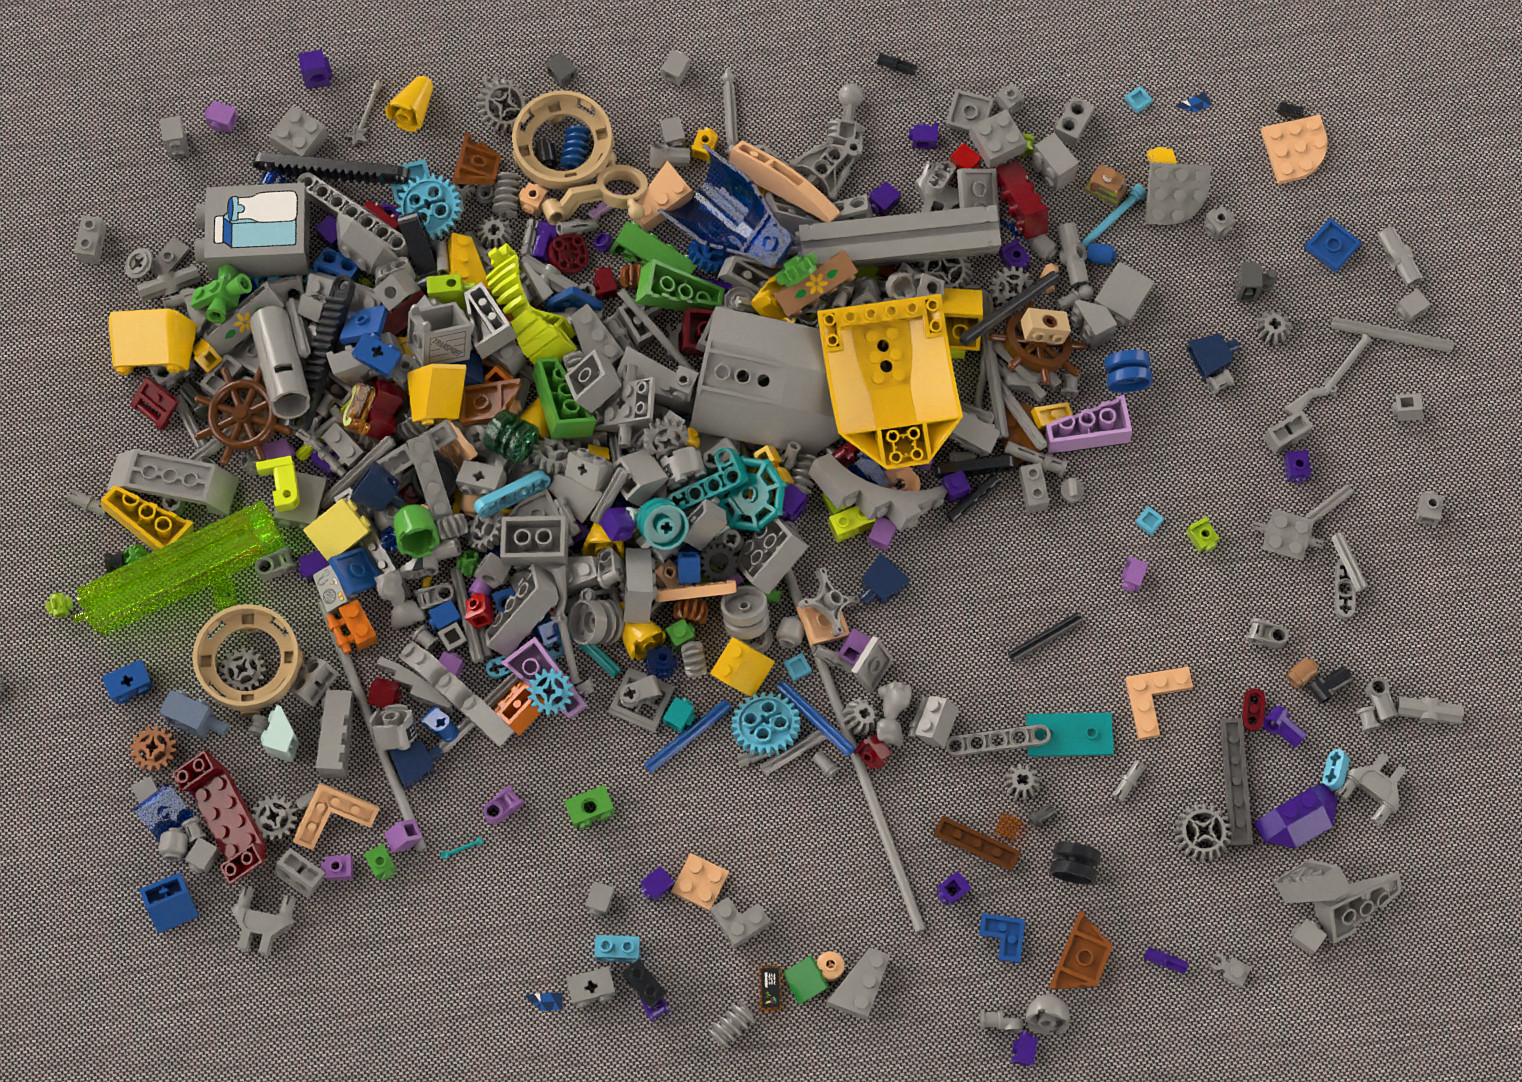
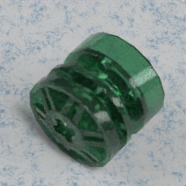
(510, 436)

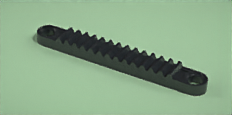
(332, 168)
(325, 341)

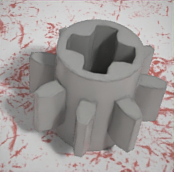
(466, 191)
(248, 462)

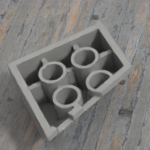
(770, 554)

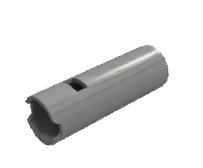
(280, 362)

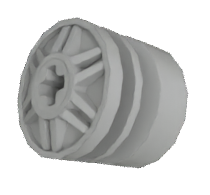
(596, 622)

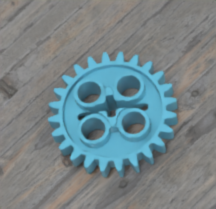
(423, 190)
(766, 724)

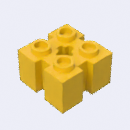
(770, 453)

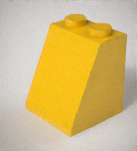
(962, 311)
(436, 392)
(742, 667)

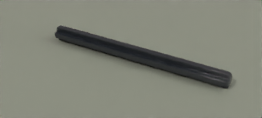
(1008, 308)

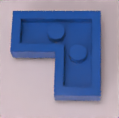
(572, 298)
(1010, 933)

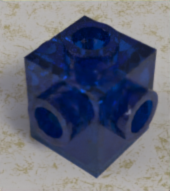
(660, 662)

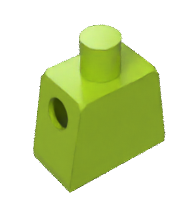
(448, 289)

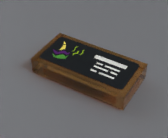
(770, 988)

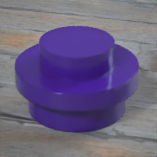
(603, 242)

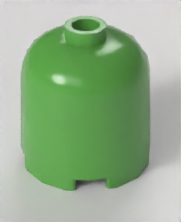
(415, 531)

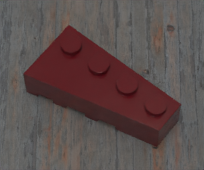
(1022, 200)

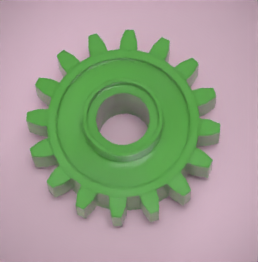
(797, 269)

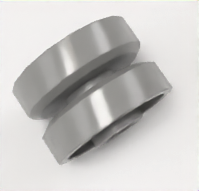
(745, 612)

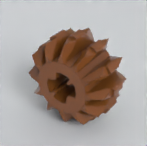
(630, 276)
(691, 610)

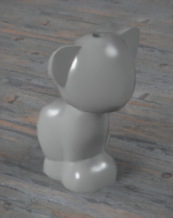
(405, 611)
(895, 699)

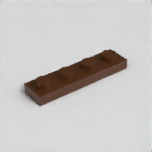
(977, 843)

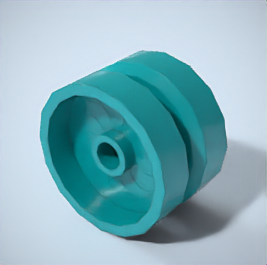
(662, 523)

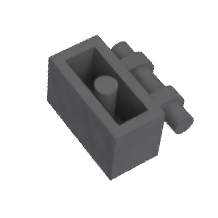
(1252, 281)

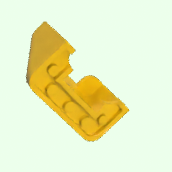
(151, 339)

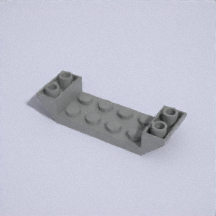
(175, 479)

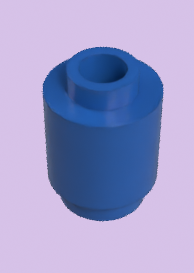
(1101, 254)

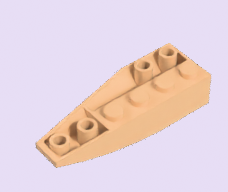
(782, 181)

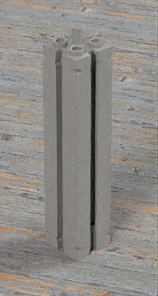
(904, 237)

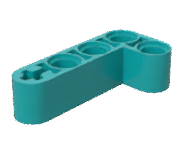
(706, 484)

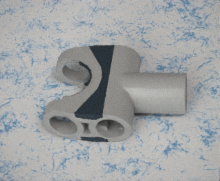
(428, 565)

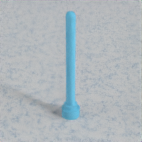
(1137, 194)

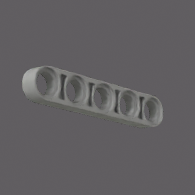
(1007, 734)

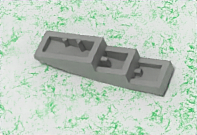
(401, 458)
(420, 689)

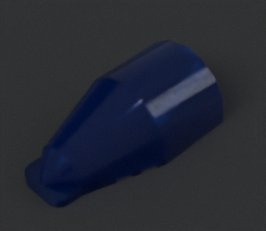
(733, 215)

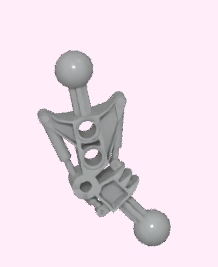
(840, 142)

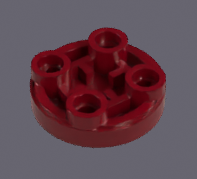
(568, 253)

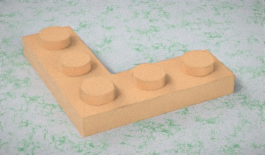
(1141, 690)
(328, 800)

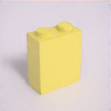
(338, 528)

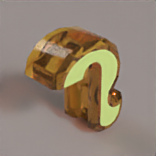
(358, 409)

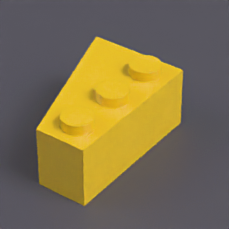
(465, 260)

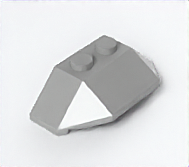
(361, 245)

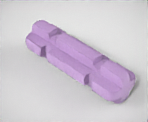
(602, 208)

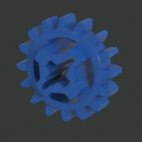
(707, 257)

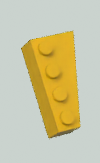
(145, 519)

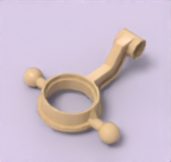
(558, 211)

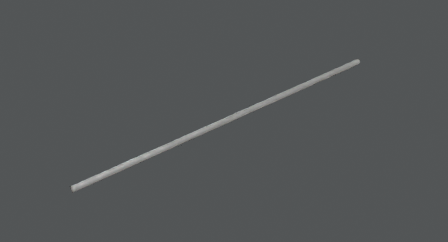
(858, 763)

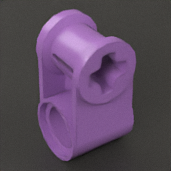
(503, 805)

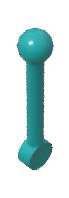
(446, 854)

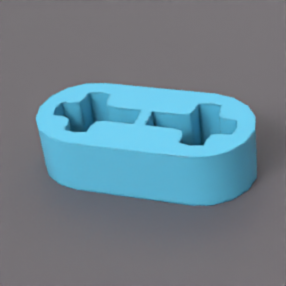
(1336, 768)

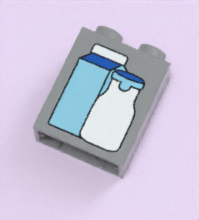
(255, 229)

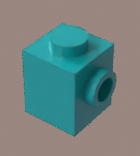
(679, 714)

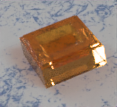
(1008, 826)

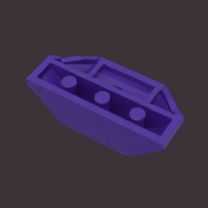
(1299, 818)

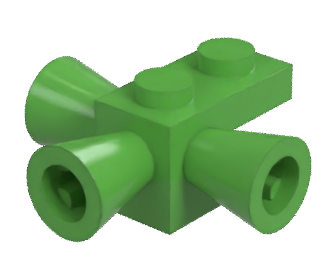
(221, 293)

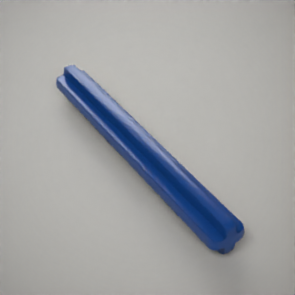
(815, 718)
(687, 736)

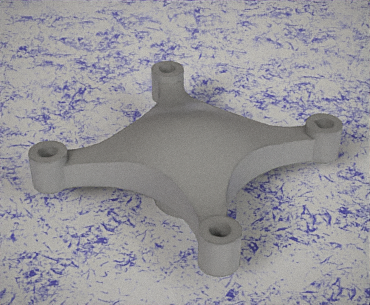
(829, 602)

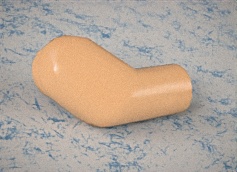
(1048, 268)

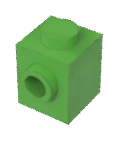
(680, 633)
(380, 862)

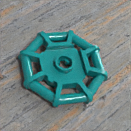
(760, 500)

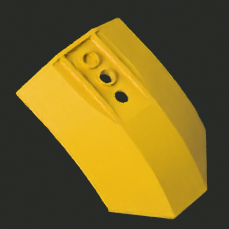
(896, 414)

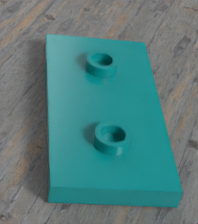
(1073, 734)

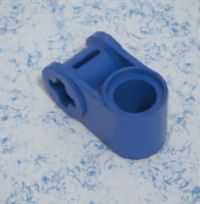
(440, 724)

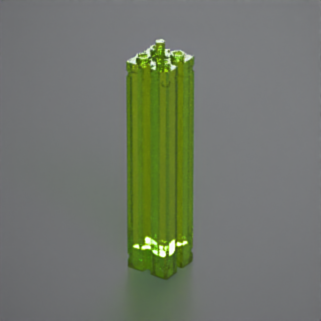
(179, 569)

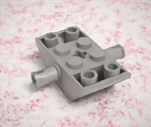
(627, 408)

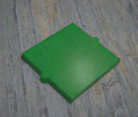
(805, 979)

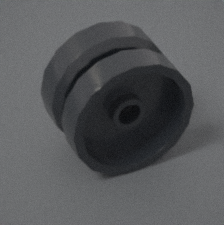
(448, 474)
(1075, 863)

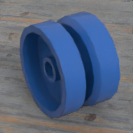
(1128, 371)

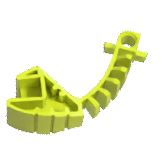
(537, 331)

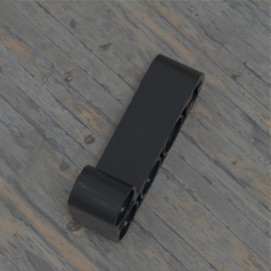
(419, 247)

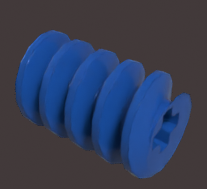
(575, 146)

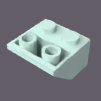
(280, 737)

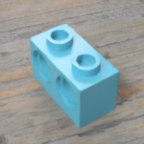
(617, 948)

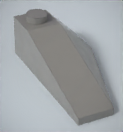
(1342, 916)

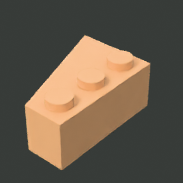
(665, 192)

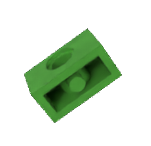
(597, 797)

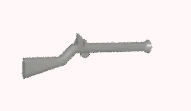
(1330, 383)
(560, 618)

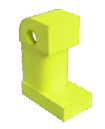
(285, 482)

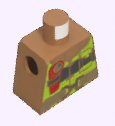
(1107, 185)

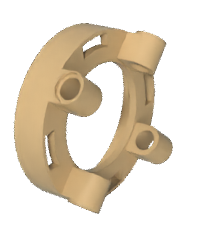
(554, 107)
(247, 619)

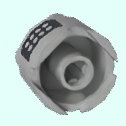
(684, 467)
(393, 727)

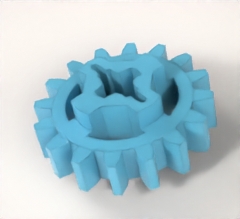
(549, 702)

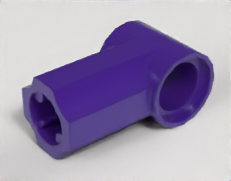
(545, 235)
(1279, 722)

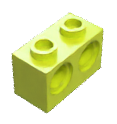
(849, 523)

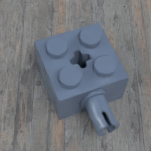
(191, 715)

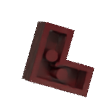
(383, 410)

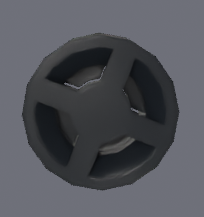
(113, 561)

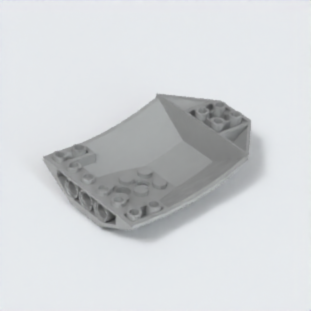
(789, 409)

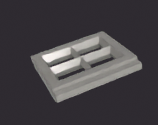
(633, 716)

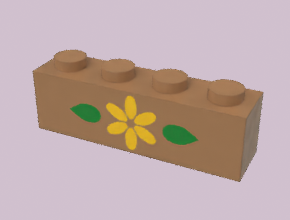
(823, 280)

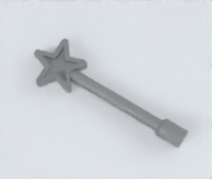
(359, 132)

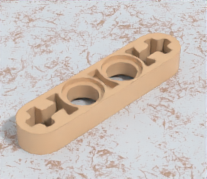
(696, 590)

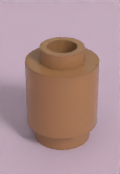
(1302, 672)

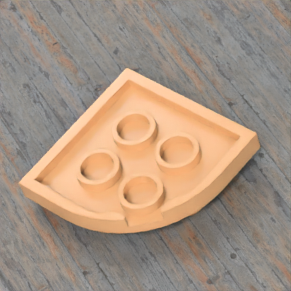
(1295, 147)

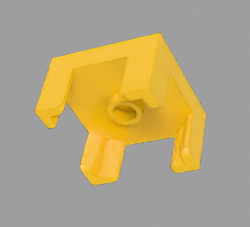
(766, 304)

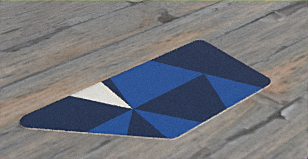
(1195, 103)
(547, 1001)

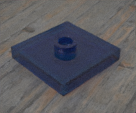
(163, 811)

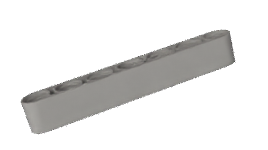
(348, 207)

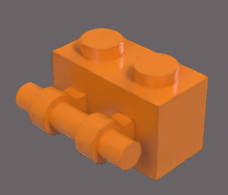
(357, 625)
(517, 708)

